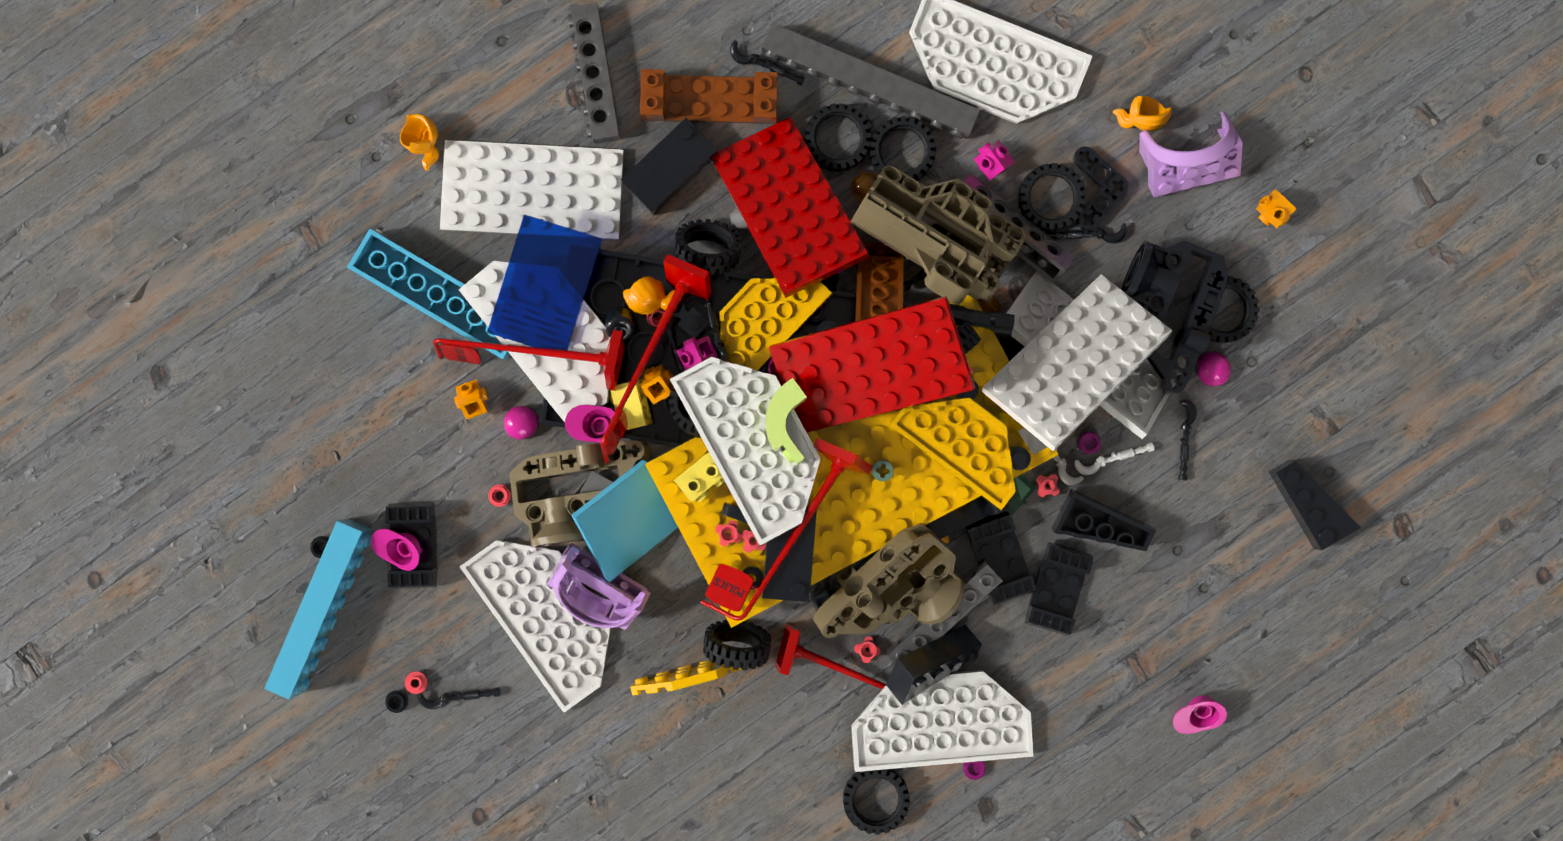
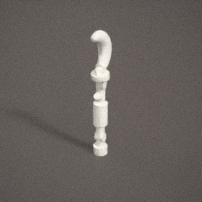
(1101, 460)
(1064, 477)

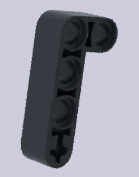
(964, 516)

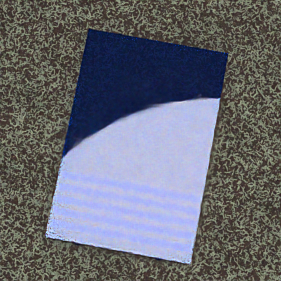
(544, 284)

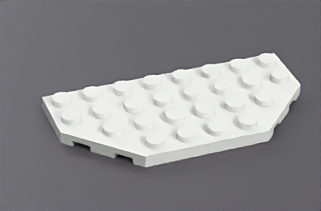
(994, 61)
(560, 380)
(730, 415)
(555, 644)
(948, 723)

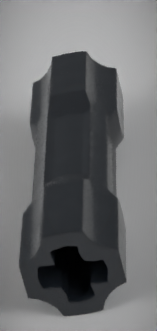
(995, 321)

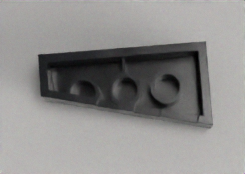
(1313, 508)
(932, 663)

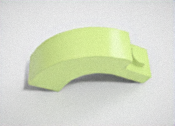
(779, 408)

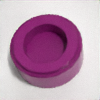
(1089, 442)
(974, 770)

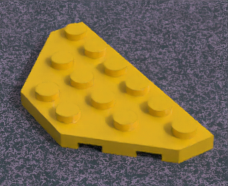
(764, 317)
(964, 442)
(682, 678)

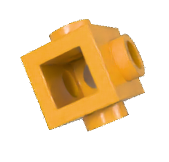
(1275, 209)
(657, 383)
(471, 399)

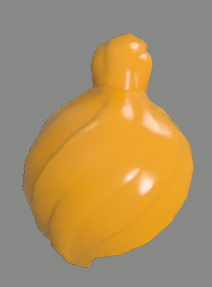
(1144, 114)
(420, 138)
(647, 296)

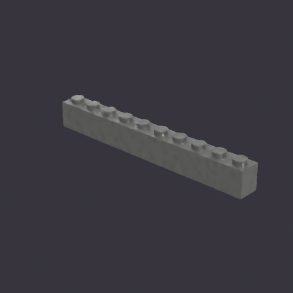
(869, 80)

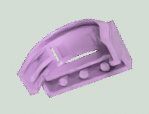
(1181, 170)
(624, 593)

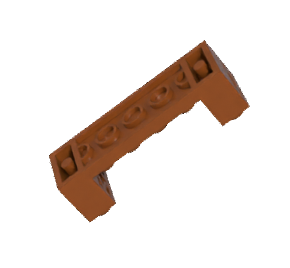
(708, 98)
(879, 281)

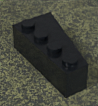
(1096, 521)

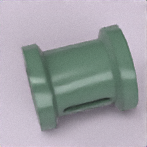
(886, 476)

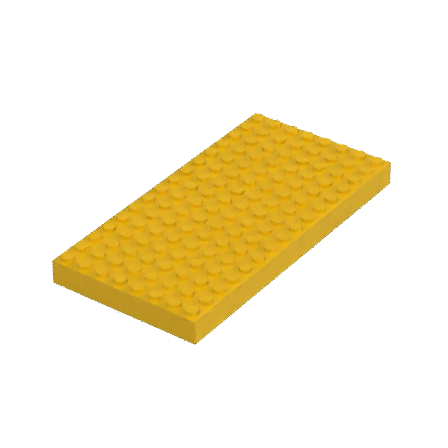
(858, 509)

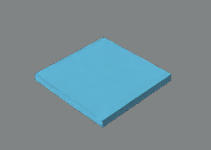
(624, 521)

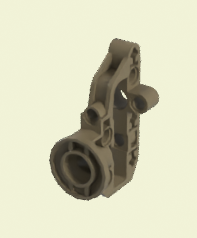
(555, 523)
(926, 588)

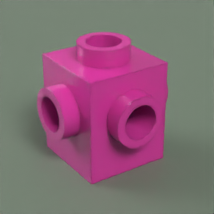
(993, 159)
(696, 352)

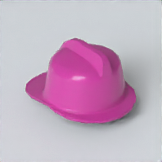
(588, 422)
(396, 548)
(1199, 715)

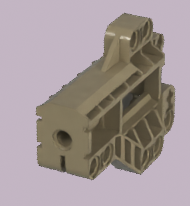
(950, 250)

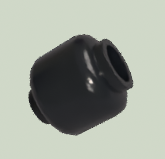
(620, 320)

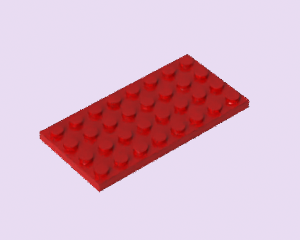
(789, 207)
(875, 364)

